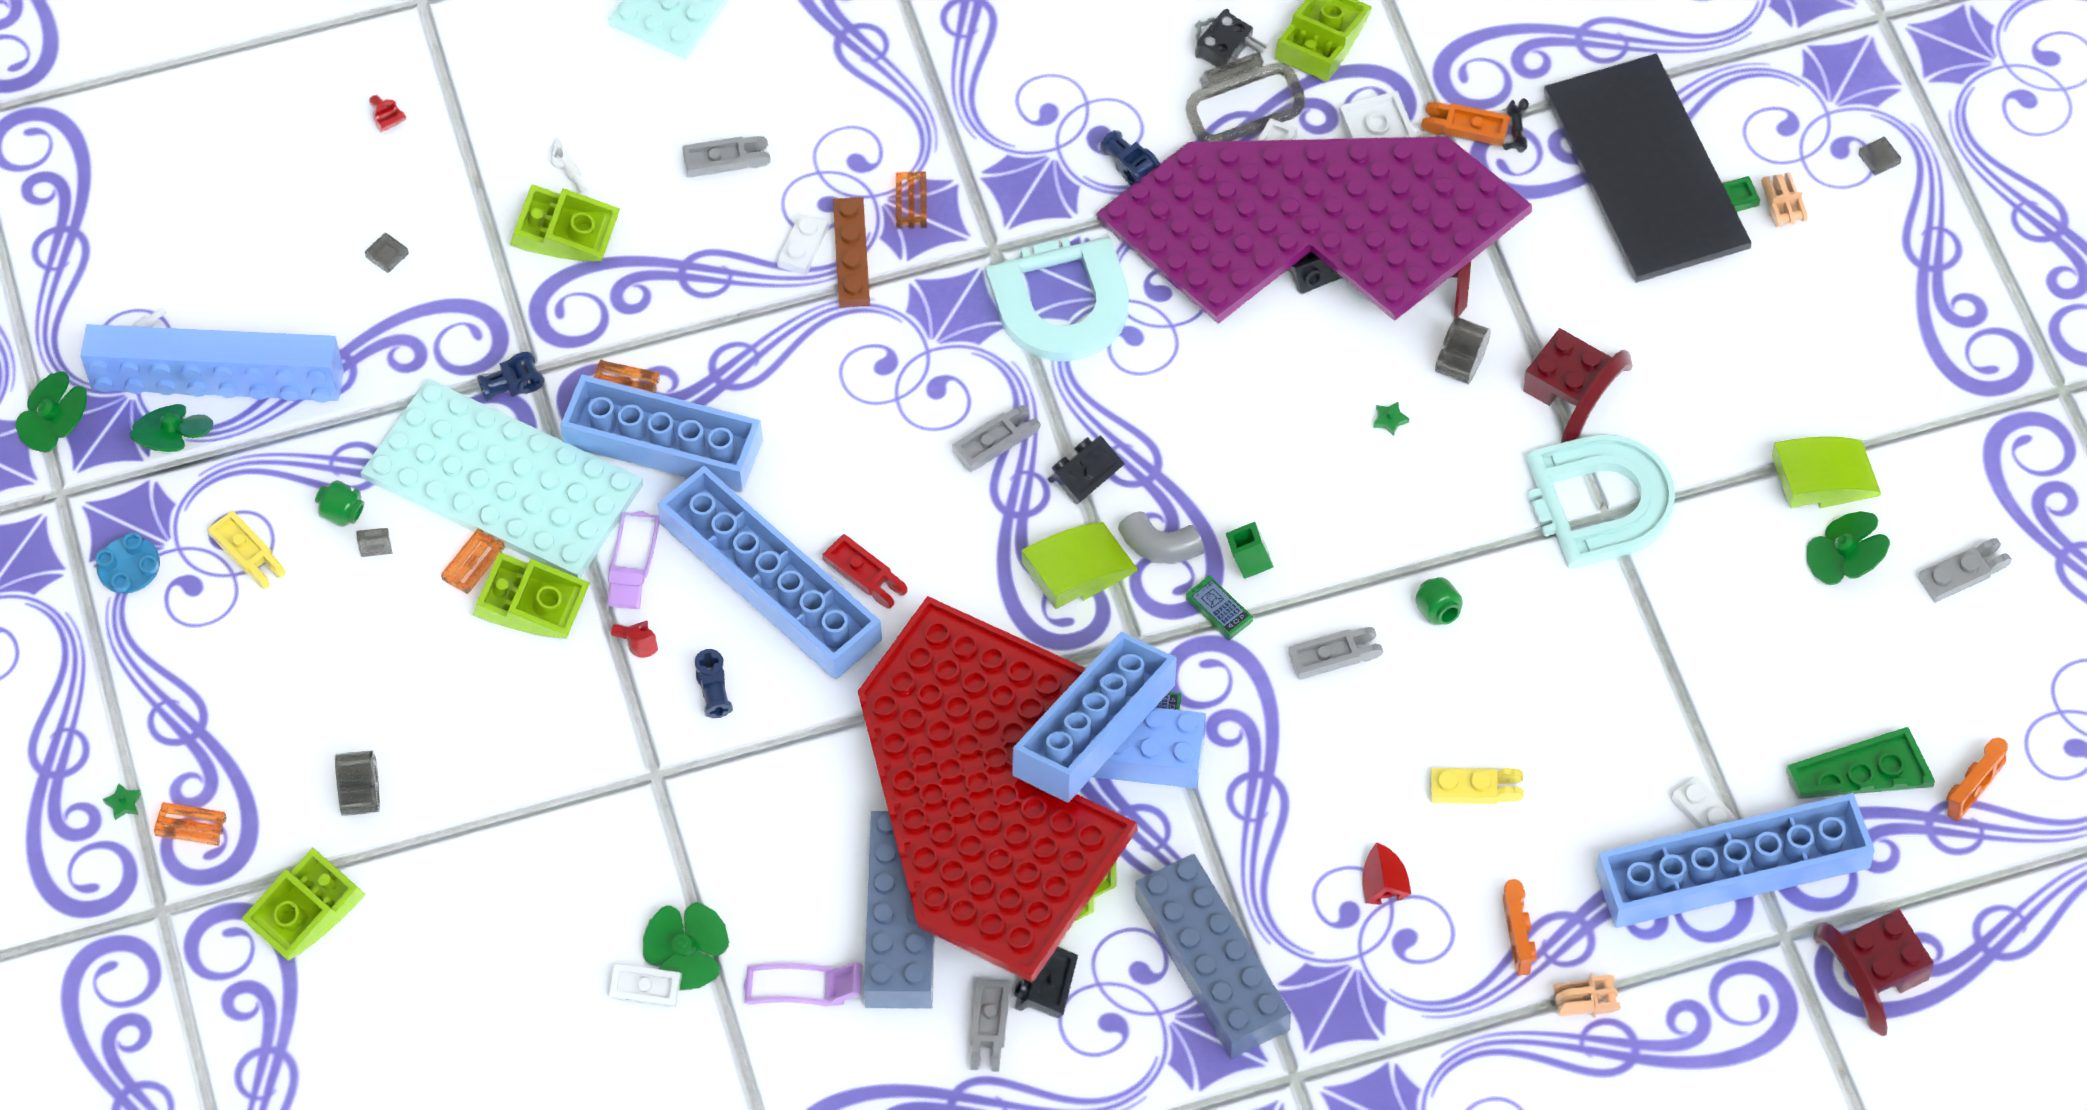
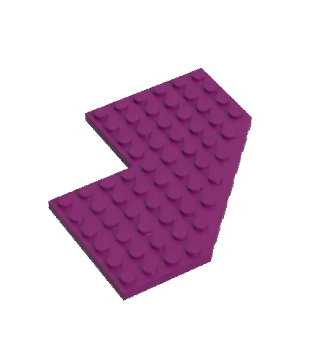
(1374, 209)

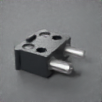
(1225, 39)

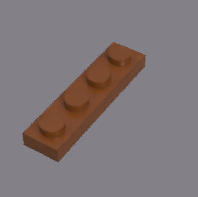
(851, 252)

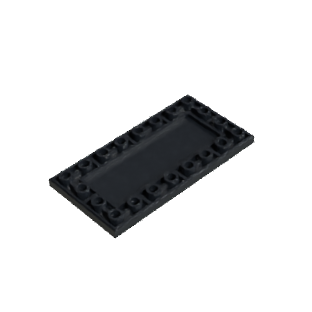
(1647, 167)

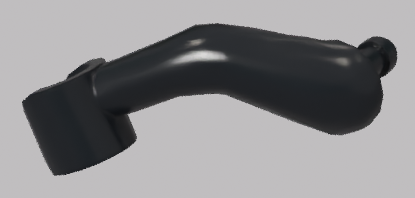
(1516, 113)

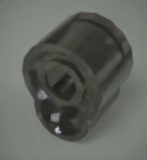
(1462, 350)
(357, 782)

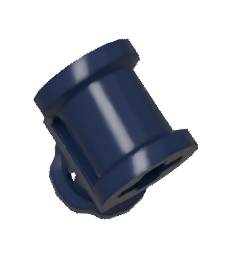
(1131, 160)
(512, 377)
(712, 683)

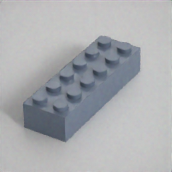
(896, 950)
(1212, 956)

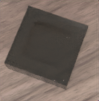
(1879, 156)
(386, 252)
(374, 542)

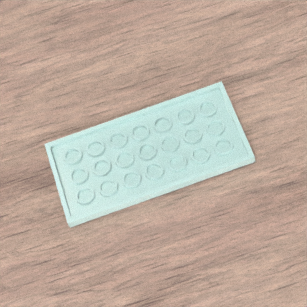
(502, 478)

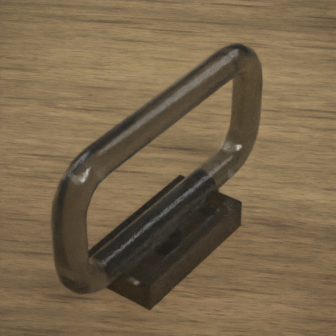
(1235, 75)

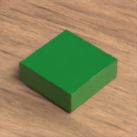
(1742, 193)

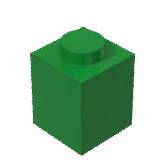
(1249, 550)

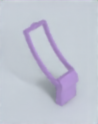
(627, 583)
(840, 984)

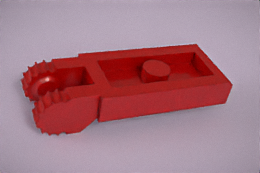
(863, 570)

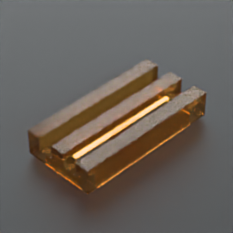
(911, 220)
(628, 371)
(486, 541)
(197, 836)

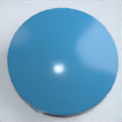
(128, 564)

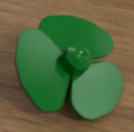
(48, 415)
(164, 431)
(1842, 552)
(678, 952)

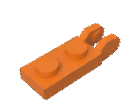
(1466, 122)
(1977, 778)
(1518, 925)

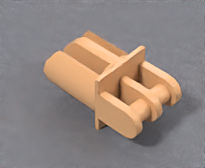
(1783, 199)
(1583, 998)

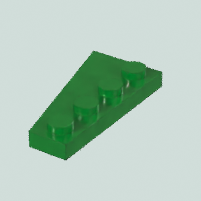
(1868, 766)

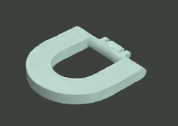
(1053, 340)
(1593, 455)

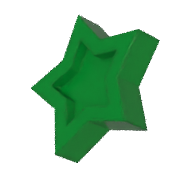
(1390, 418)
(123, 801)

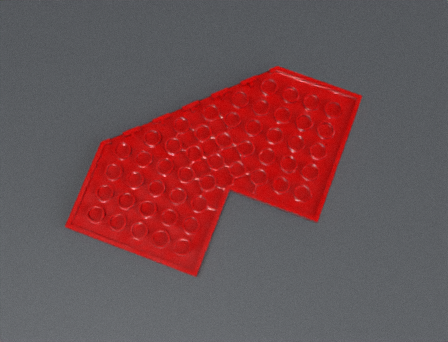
(980, 849)

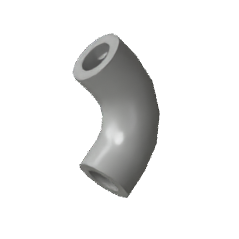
(1159, 545)

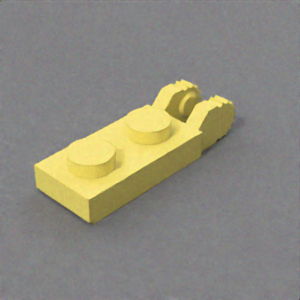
(245, 548)
(1475, 785)

